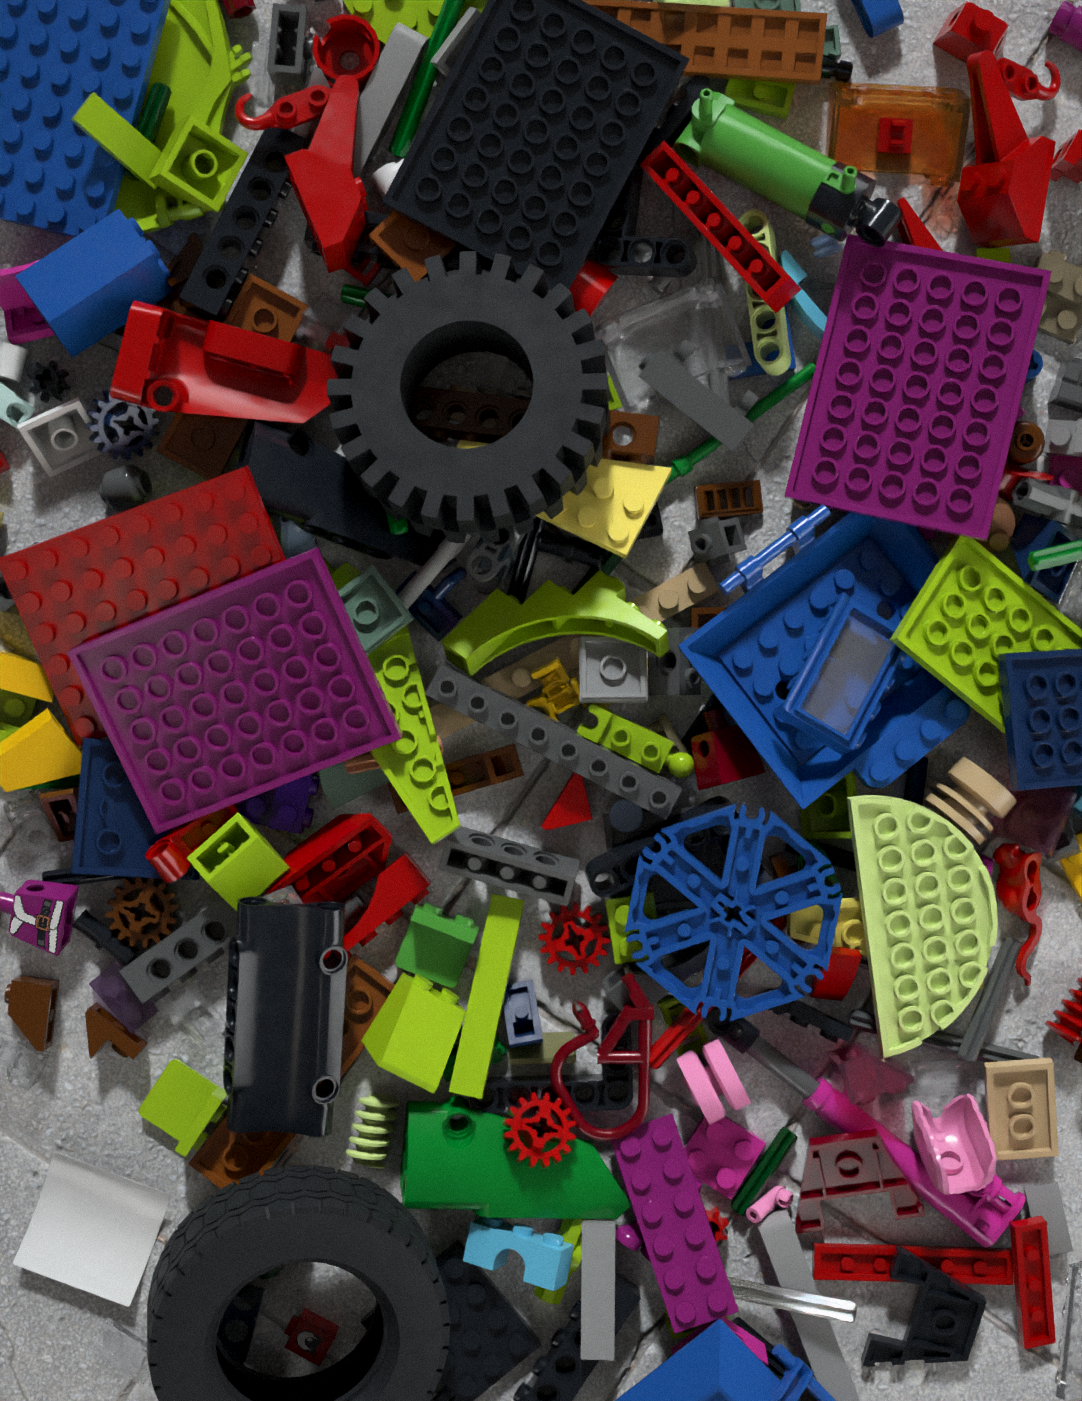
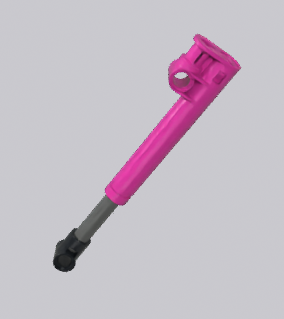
(976, 1213)

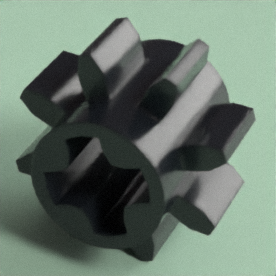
(47, 373)

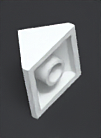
(60, 436)

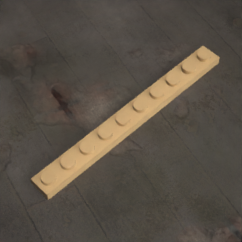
(516, 678)

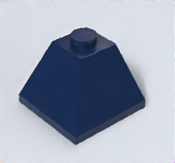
(1036, 534)

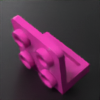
(21, 316)

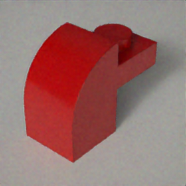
(591, 287)

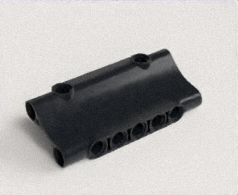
(284, 1016)

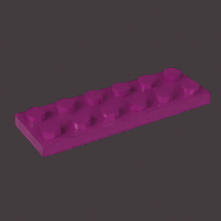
(674, 1224)

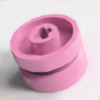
(712, 1081)

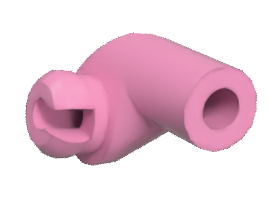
(772, 1199)

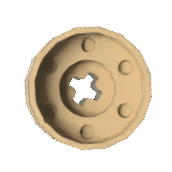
(971, 799)

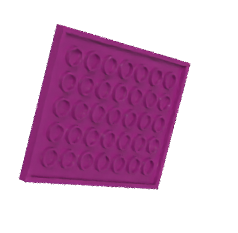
(918, 386)
(236, 691)

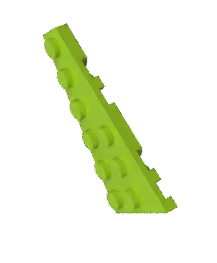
(415, 760)

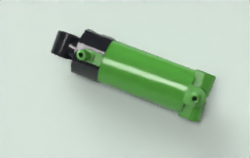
(785, 171)

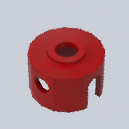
(344, 36)

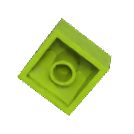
(198, 164)

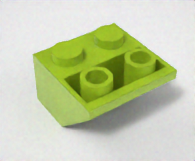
(238, 861)

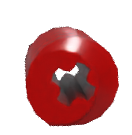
(1069, 1022)

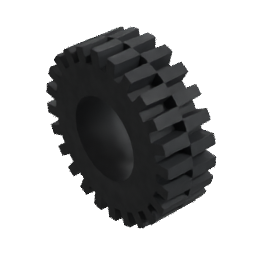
(453, 316)

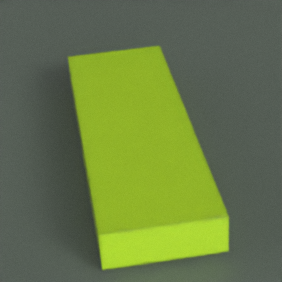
(117, 138)

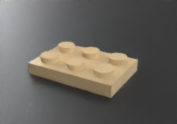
(1021, 1108)

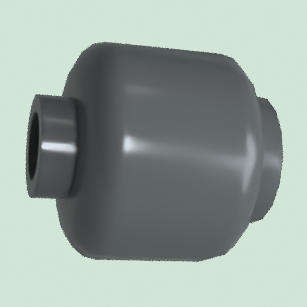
(125, 487)

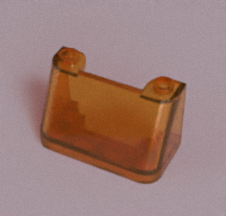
(937, 136)

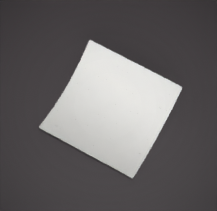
(92, 1229)

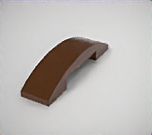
(476, 772)

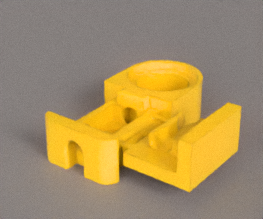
(557, 689)

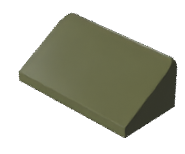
(543, 1051)

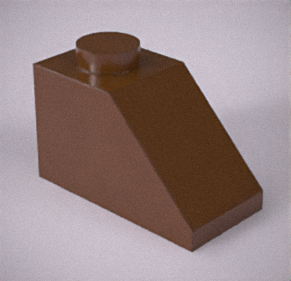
(33, 1008)

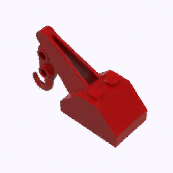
(323, 173)
(1009, 178)

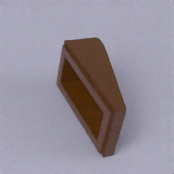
(702, 506)

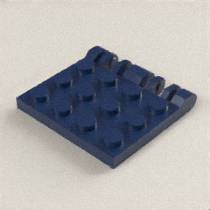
(110, 820)

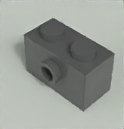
(289, 44)

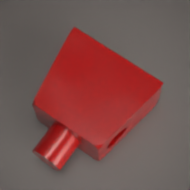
(971, 31)

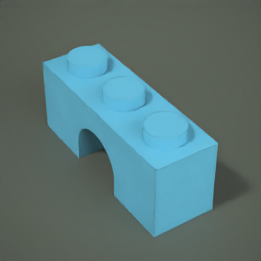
(545, 1256)

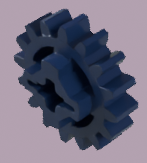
(120, 436)

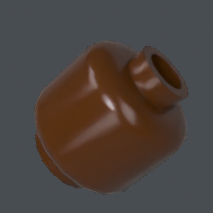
(1033, 440)

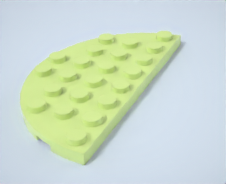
(923, 917)

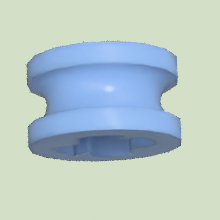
(824, 246)

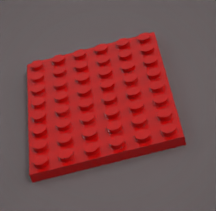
(133, 569)

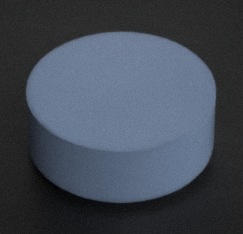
(625, 815)

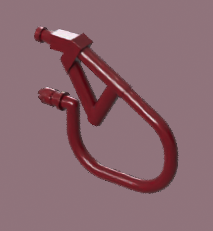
(643, 1012)

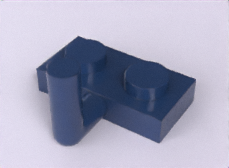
(431, 607)

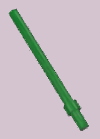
(683, 464)

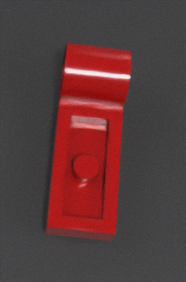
(171, 852)

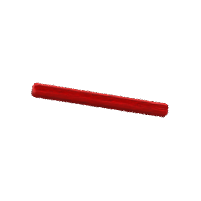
(688, 1021)

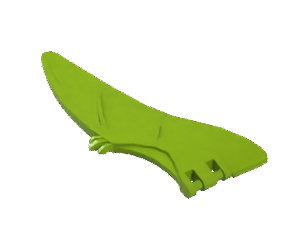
(202, 74)

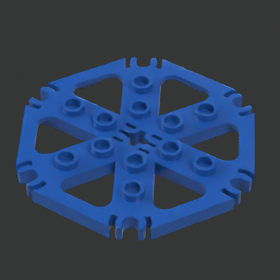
(726, 943)

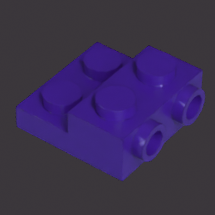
(284, 806)

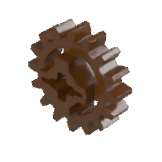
(123, 905)

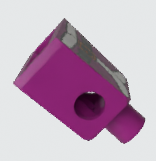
(41, 913)

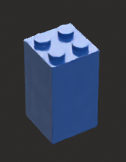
(94, 279)

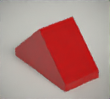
(570, 805)

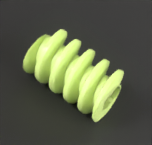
(373, 1130)

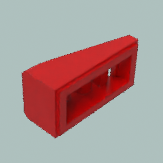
(912, 228)

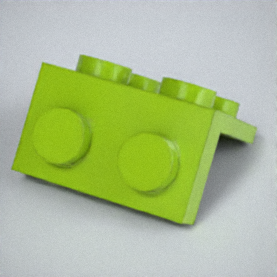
(183, 1105)

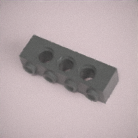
(510, 865)
(142, 972)

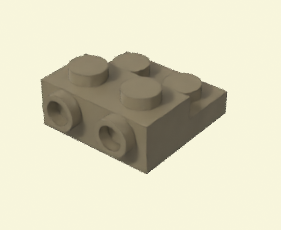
(1063, 300)

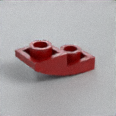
(840, 975)

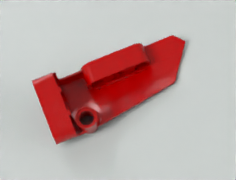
(217, 369)

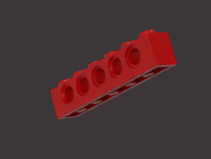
(720, 227)

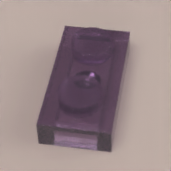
(121, 999)

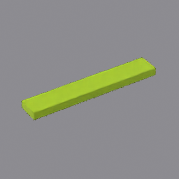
(487, 996)

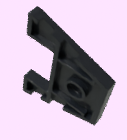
(941, 1320)

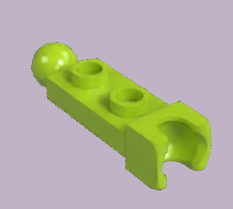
(635, 742)

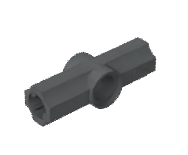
(1050, 501)

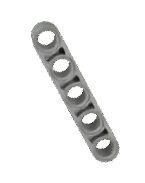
(386, 92)

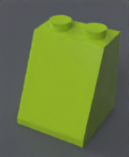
(415, 1031)

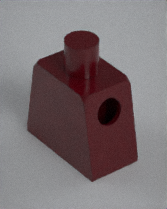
(723, 753)

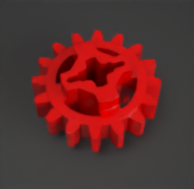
(559, 944)
(554, 1133)

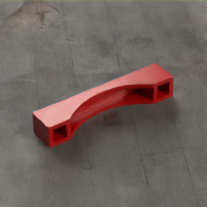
(395, 887)

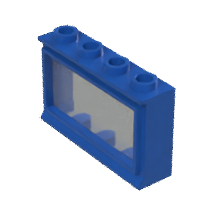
(843, 677)

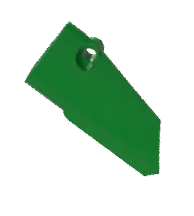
(469, 1168)

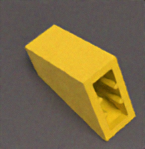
(24, 676)
(38, 754)

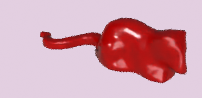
(1020, 894)

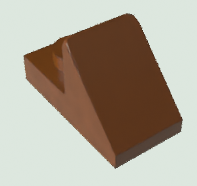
(103, 1027)

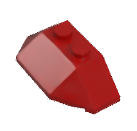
(336, 859)

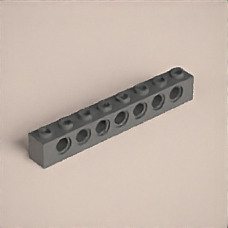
(554, 740)

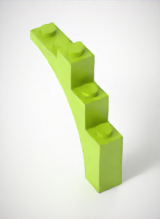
(551, 611)

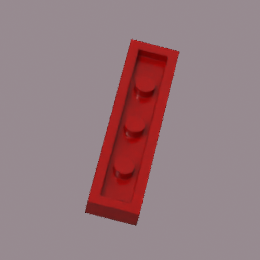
(1032, 1282)

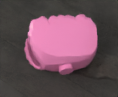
(955, 1145)

